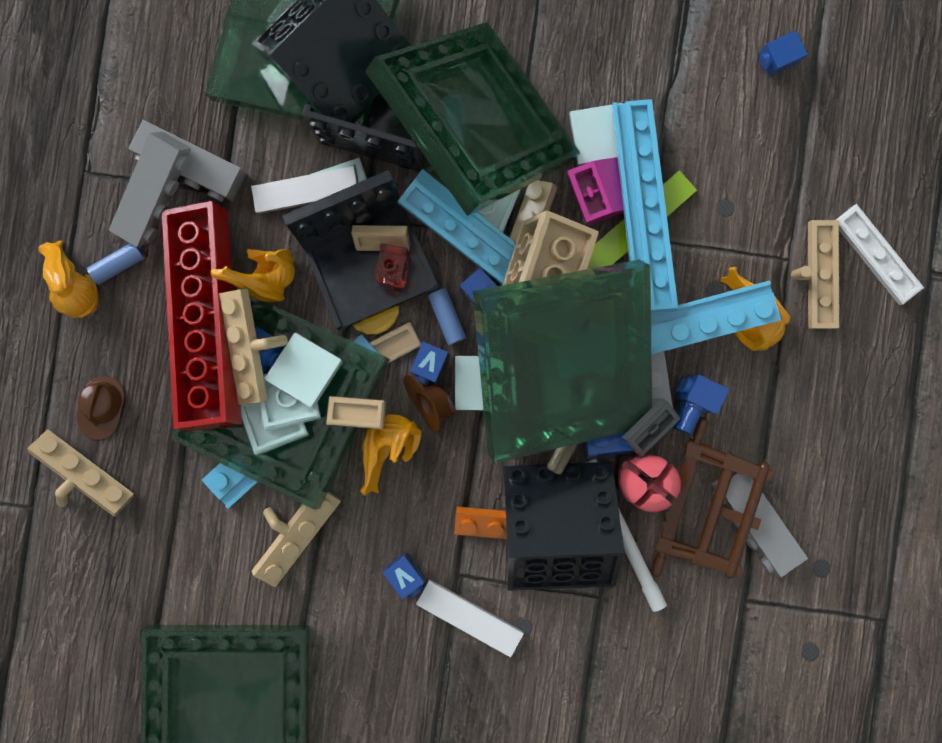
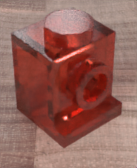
(397, 275)

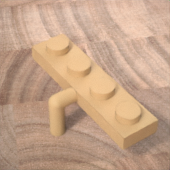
(536, 200)
(822, 274)
(245, 346)
(79, 473)
(292, 539)

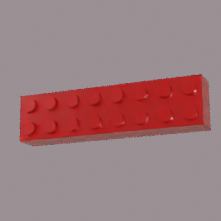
(199, 354)

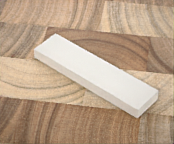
(301, 189)
(878, 255)
(470, 618)

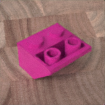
(597, 190)

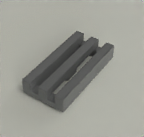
(653, 423)

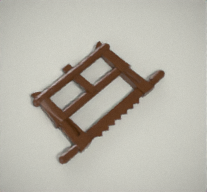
(747, 520)

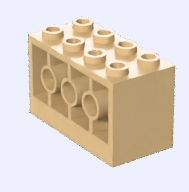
(550, 247)

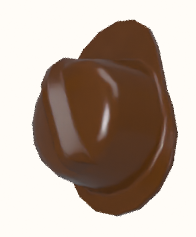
(431, 402)
(100, 407)

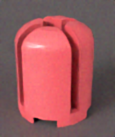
(663, 481)

